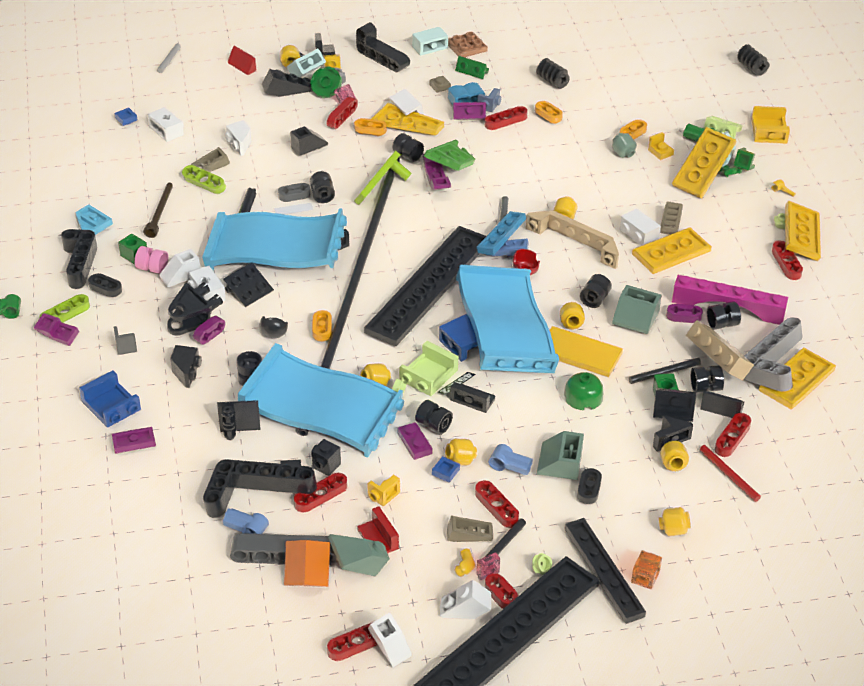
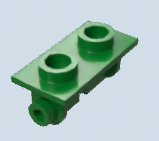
(471, 67)

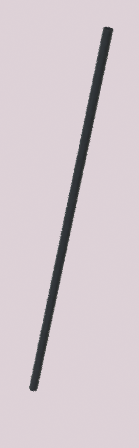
(356, 275)

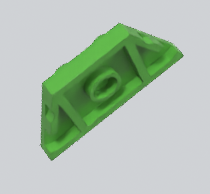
(451, 155)

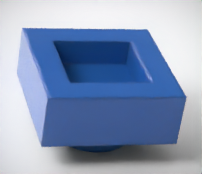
(126, 116)
(445, 469)

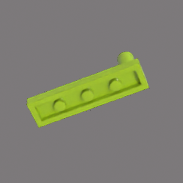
(390, 163)

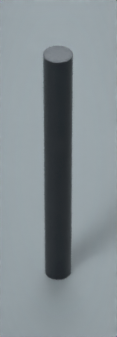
(665, 370)

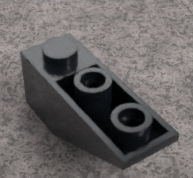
(285, 84)

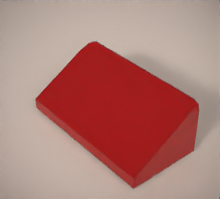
(242, 61)

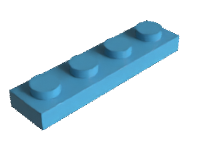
(501, 233)

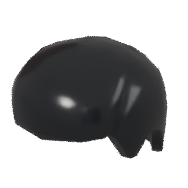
(273, 327)

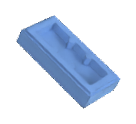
(510, 247)

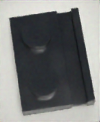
(674, 404)

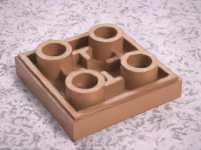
(467, 44)

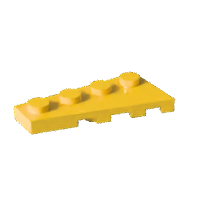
(412, 122)

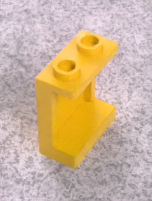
(770, 124)

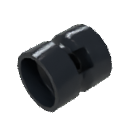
(408, 147)
(322, 187)
(595, 290)
(723, 315)
(246, 365)
(709, 378)
(432, 416)

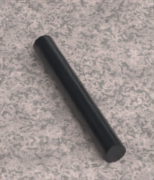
(505, 540)

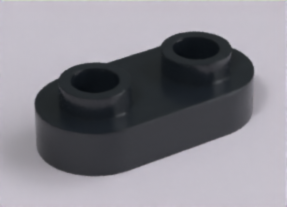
(105, 285)
(589, 486)

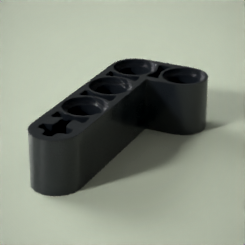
(378, 51)
(83, 249)

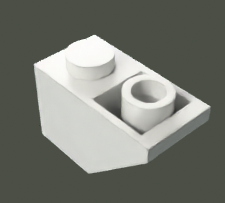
(239, 136)
(179, 267)
(466, 602)
(390, 639)

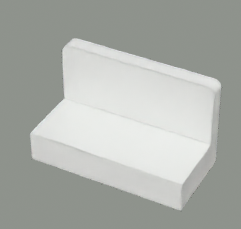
(406, 102)

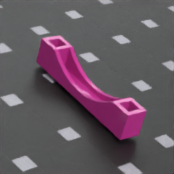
(765, 305)

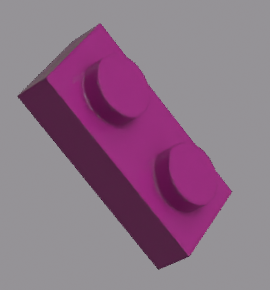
(469, 111)
(133, 440)
(414, 440)

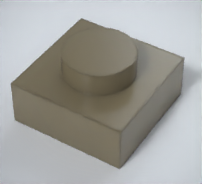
(439, 84)

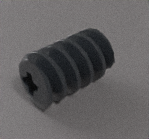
(753, 60)
(553, 73)

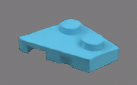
(92, 219)

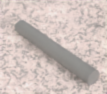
(169, 57)

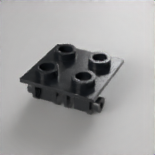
(247, 284)
(238, 417)

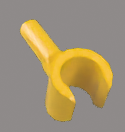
(780, 185)

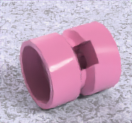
(151, 259)

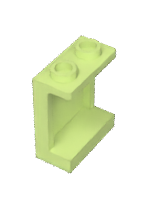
(430, 369)

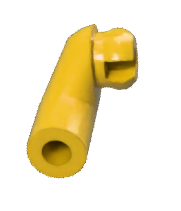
(467, 563)

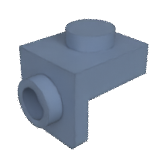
(491, 100)

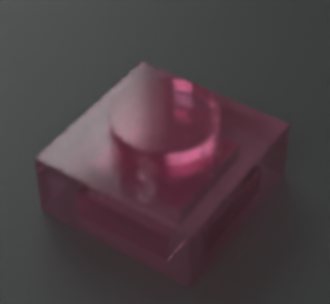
(343, 92)
(488, 565)

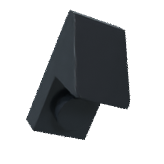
(672, 430)

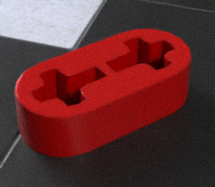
(504, 589)

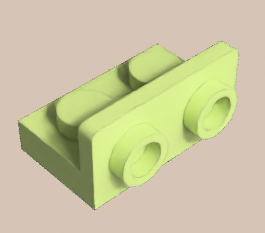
(723, 125)

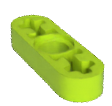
(207, 185)
(76, 305)

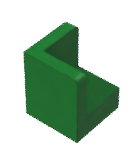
(744, 159)

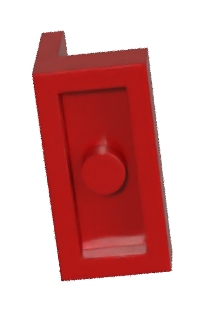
(380, 530)

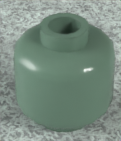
(624, 145)

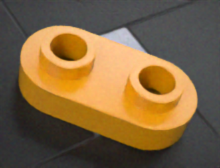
(548, 111)
(370, 126)
(635, 128)
(322, 325)

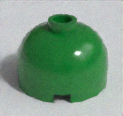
(584, 391)

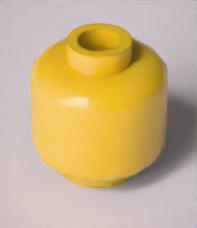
(289, 54)
(566, 207)
(572, 315)
(377, 372)
(461, 451)
(674, 456)
(675, 521)

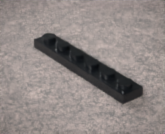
(605, 569)

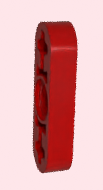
(342, 112)
(506, 118)
(797, 269)
(732, 442)
(332, 481)
(495, 495)
(351, 648)

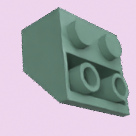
(637, 309)
(561, 455)

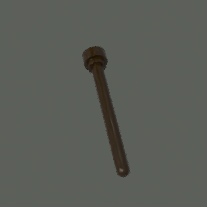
(151, 229)

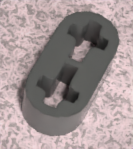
(294, 192)

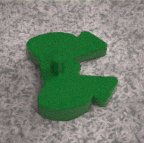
(730, 170)

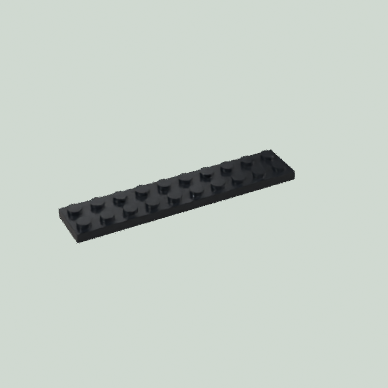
(424, 287)
(514, 627)

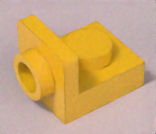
(333, 60)
(659, 147)
(385, 492)

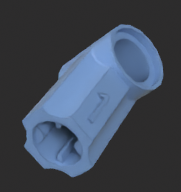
(504, 457)
(244, 522)

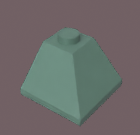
(359, 554)

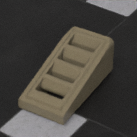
(214, 160)
(671, 217)
(461, 530)

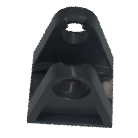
(191, 308)

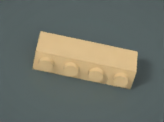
(719, 350)

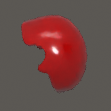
(526, 260)

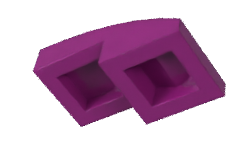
(56, 330)

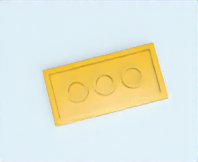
(704, 162)
(802, 230)
(671, 250)
(585, 351)
(807, 373)

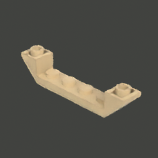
(540, 221)

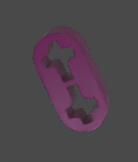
(684, 313)
(209, 330)

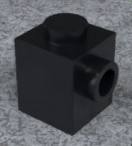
(326, 457)

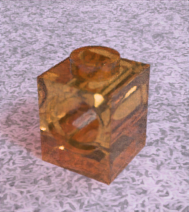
(646, 569)

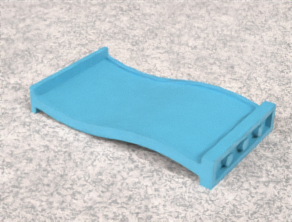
(275, 239)
(506, 319)
(322, 399)

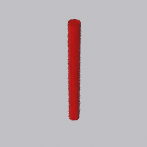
(730, 473)

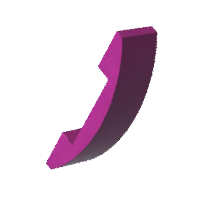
(435, 174)

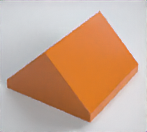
(307, 563)

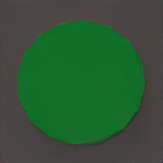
(326, 81)

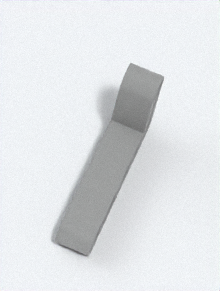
(767, 353)

